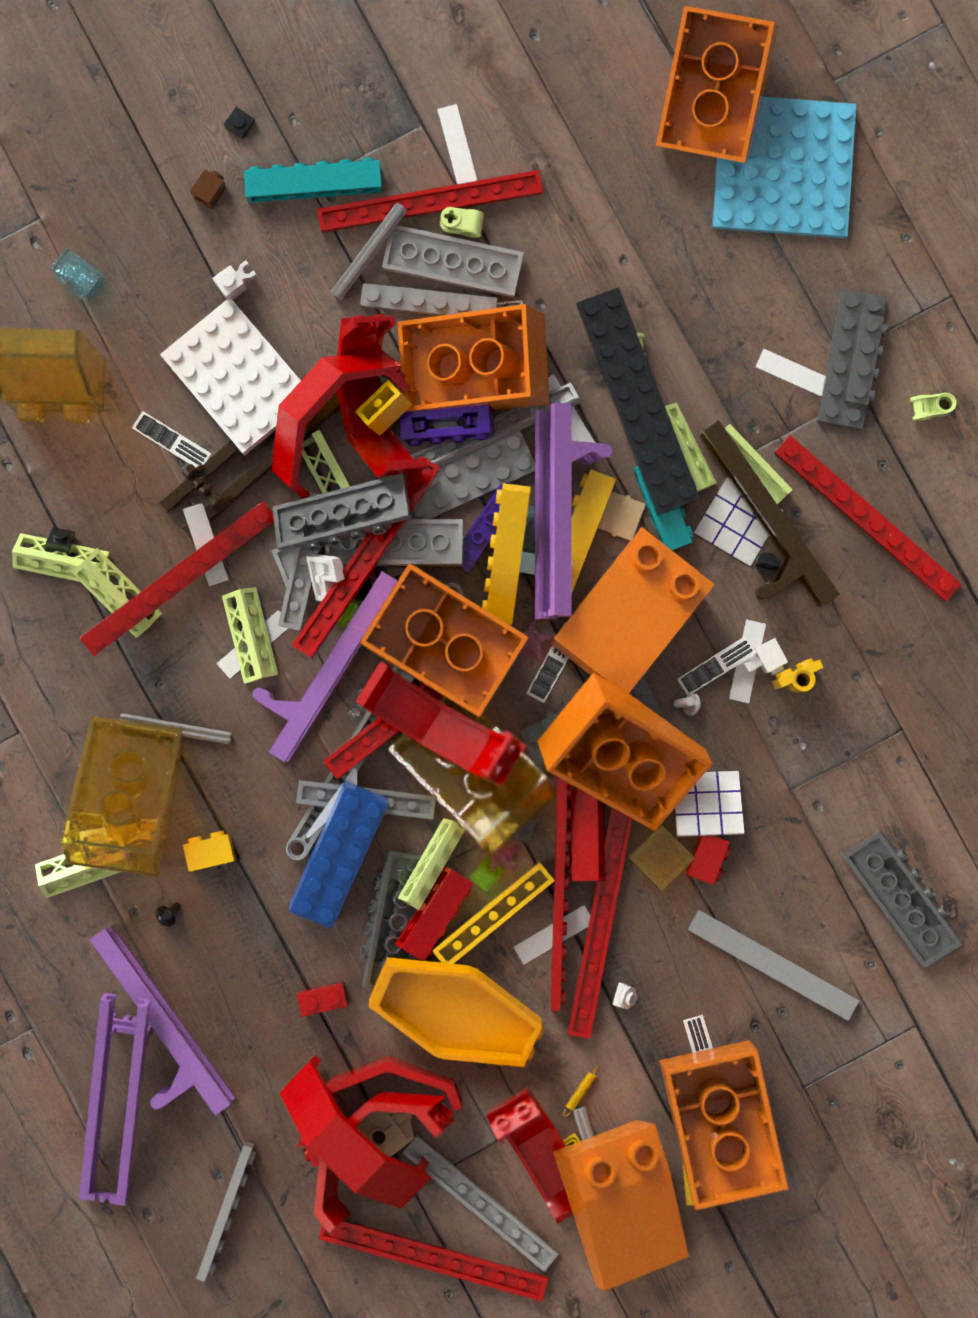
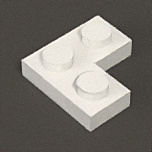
(323, 572)

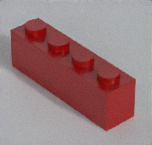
(587, 837)
(434, 915)

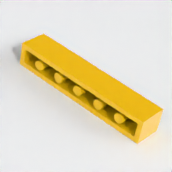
(587, 515)
(507, 551)
(493, 914)

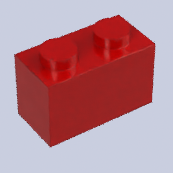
(708, 858)
(322, 999)

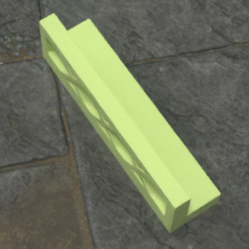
(329, 460)
(695, 461)
(772, 481)
(53, 564)
(110, 595)
(253, 633)
(431, 863)
(66, 879)

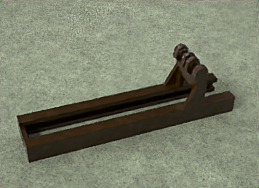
(218, 503)
(798, 559)

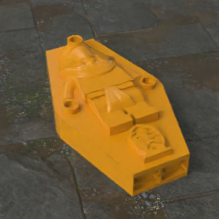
(456, 1012)

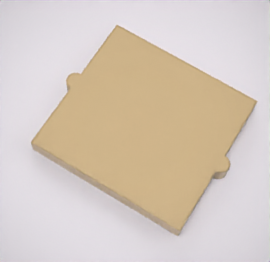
(621, 516)

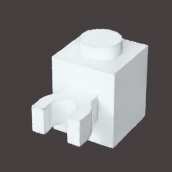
(231, 282)
(769, 657)

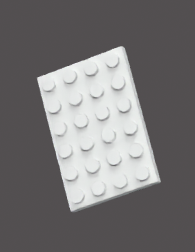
(233, 374)

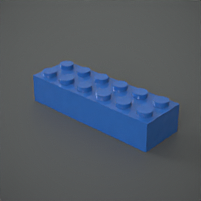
(338, 854)

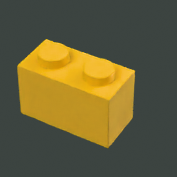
(383, 407)
(210, 851)

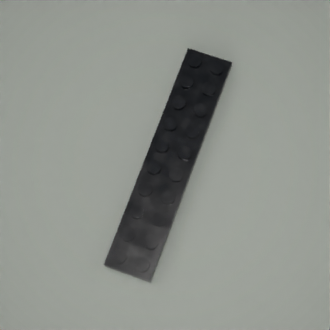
(637, 401)

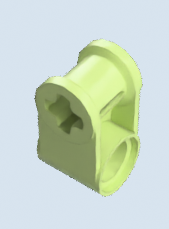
(464, 222)
(928, 406)

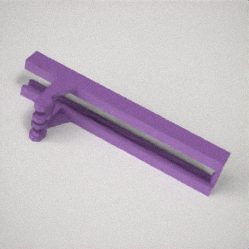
(553, 507)
(304, 713)
(107, 1025)
(194, 1064)

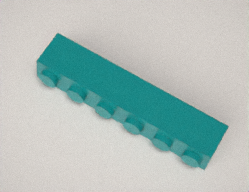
(312, 181)

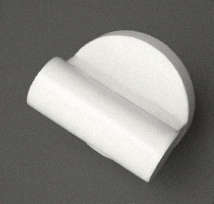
(690, 704)
(625, 996)

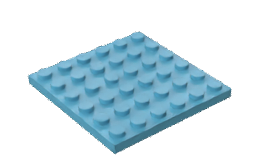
(794, 172)

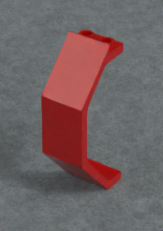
(312, 395)
(385, 452)
(439, 726)
(397, 1067)
(427, 1108)
(534, 1140)
(344, 1146)

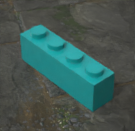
(668, 526)

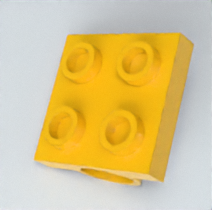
(805, 670)

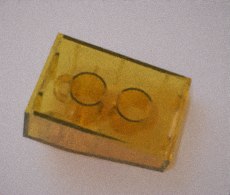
(51, 373)
(123, 797)
(480, 807)

